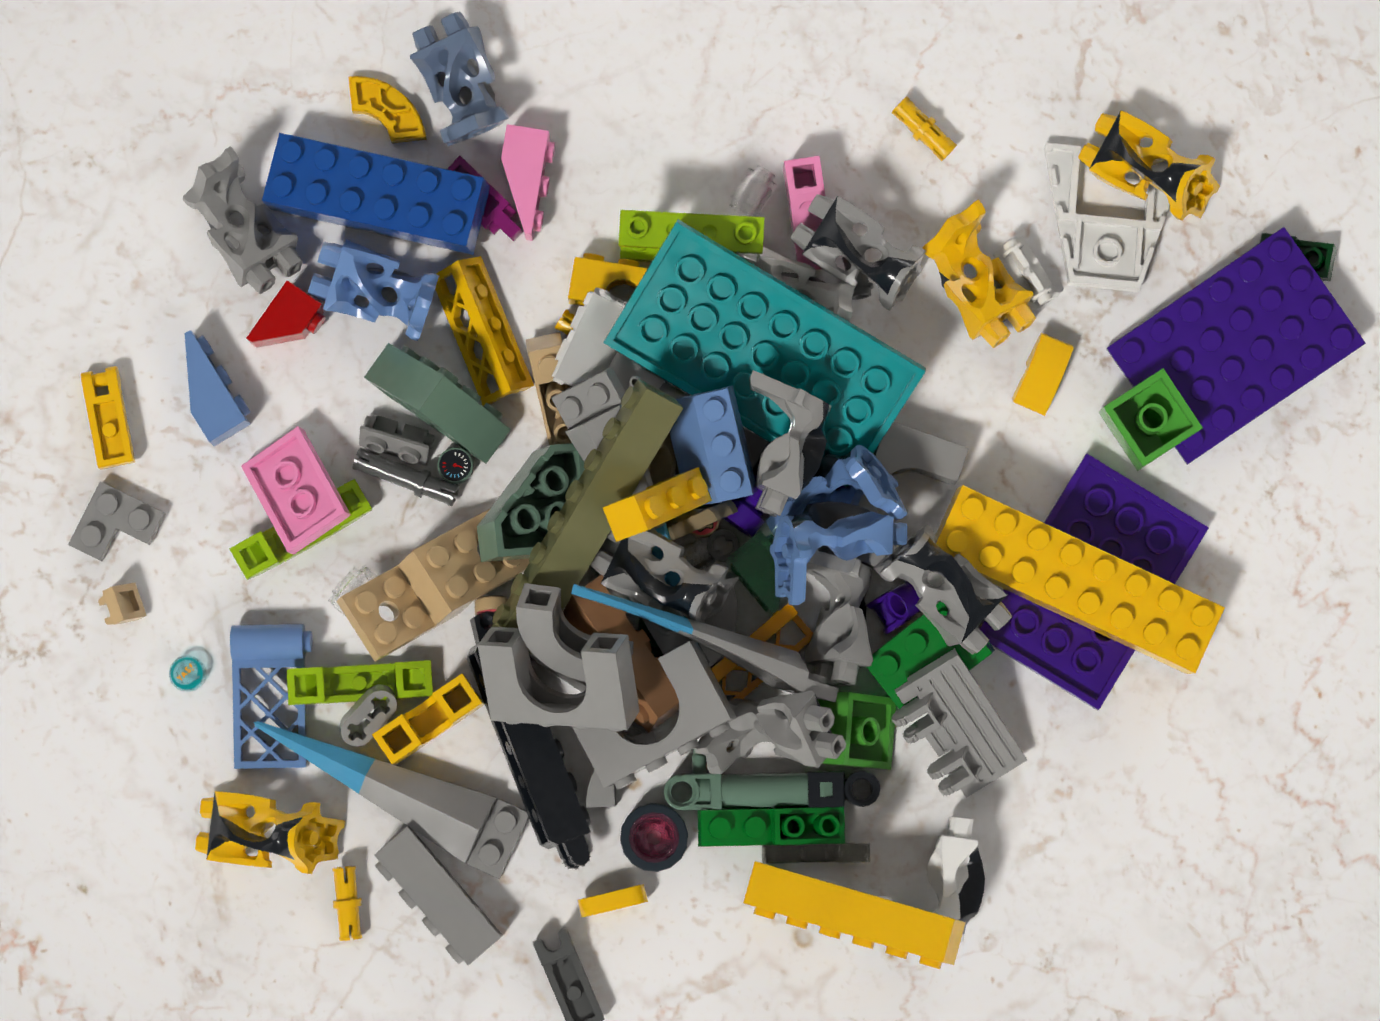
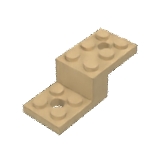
(425, 589)

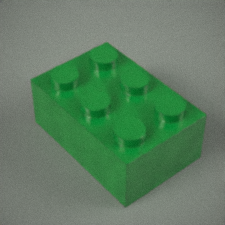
(912, 651)

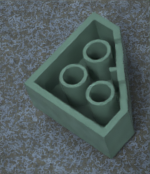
(438, 400)
(528, 502)

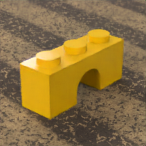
(594, 272)
(657, 504)
(428, 720)

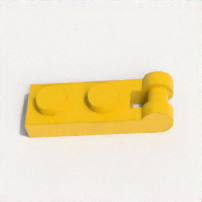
(108, 419)

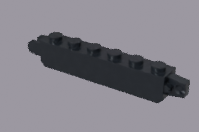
(538, 773)

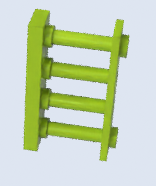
(645, 231)

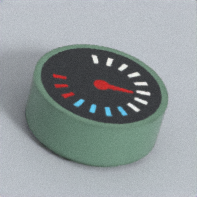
(455, 465)

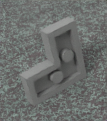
(114, 511)

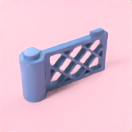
(266, 648)

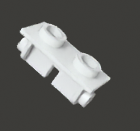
(1027, 271)

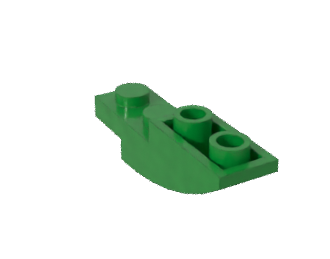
(771, 826)

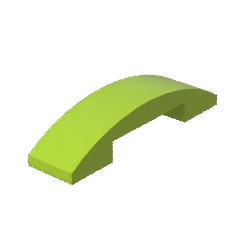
(266, 549)
(349, 683)

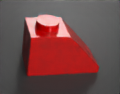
(287, 318)

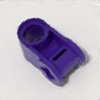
(895, 606)

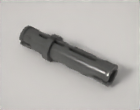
(420, 482)

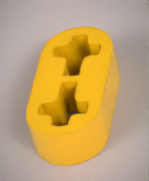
(612, 900)

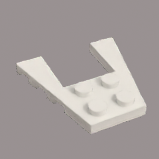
(1100, 248)

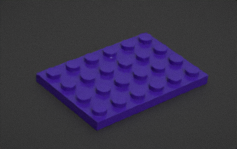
(1241, 340)
(1124, 522)

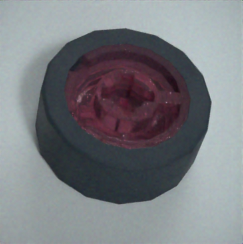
(647, 855)

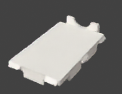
(583, 351)

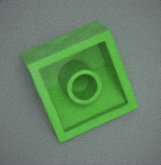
(1150, 419)
(865, 728)

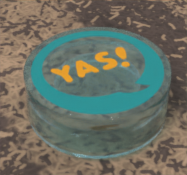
(187, 673)

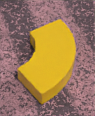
(388, 106)

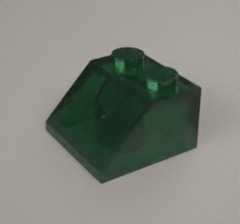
(757, 570)

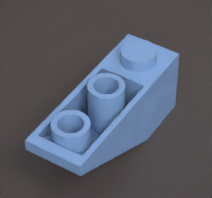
(211, 401)

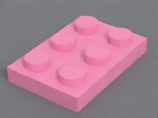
(295, 490)

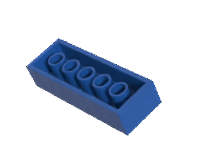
(376, 193)

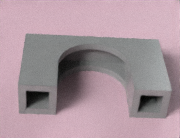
(915, 451)
(521, 697)
(701, 711)

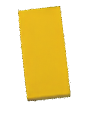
(1043, 373)

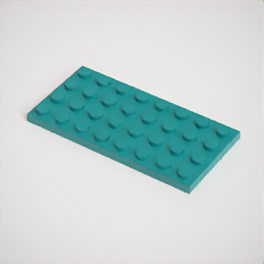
(715, 318)

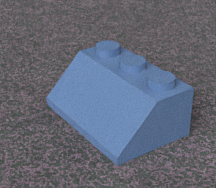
(713, 438)

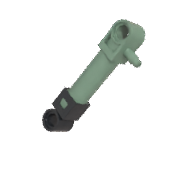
(768, 790)

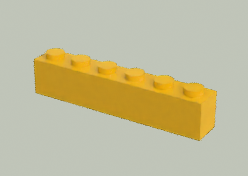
(854, 913)

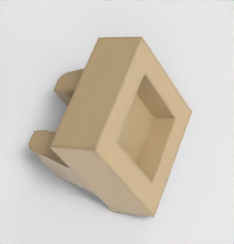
(123, 604)

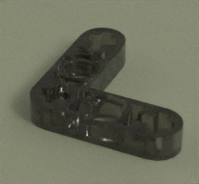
(817, 853)

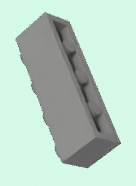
(437, 895)

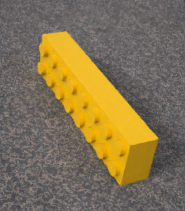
(1079, 580)

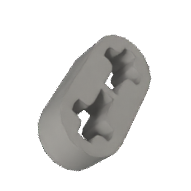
(362, 709)

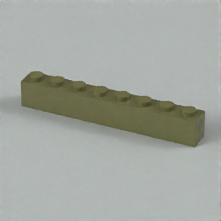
(609, 475)

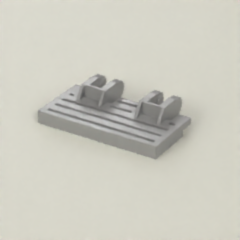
(956, 720)

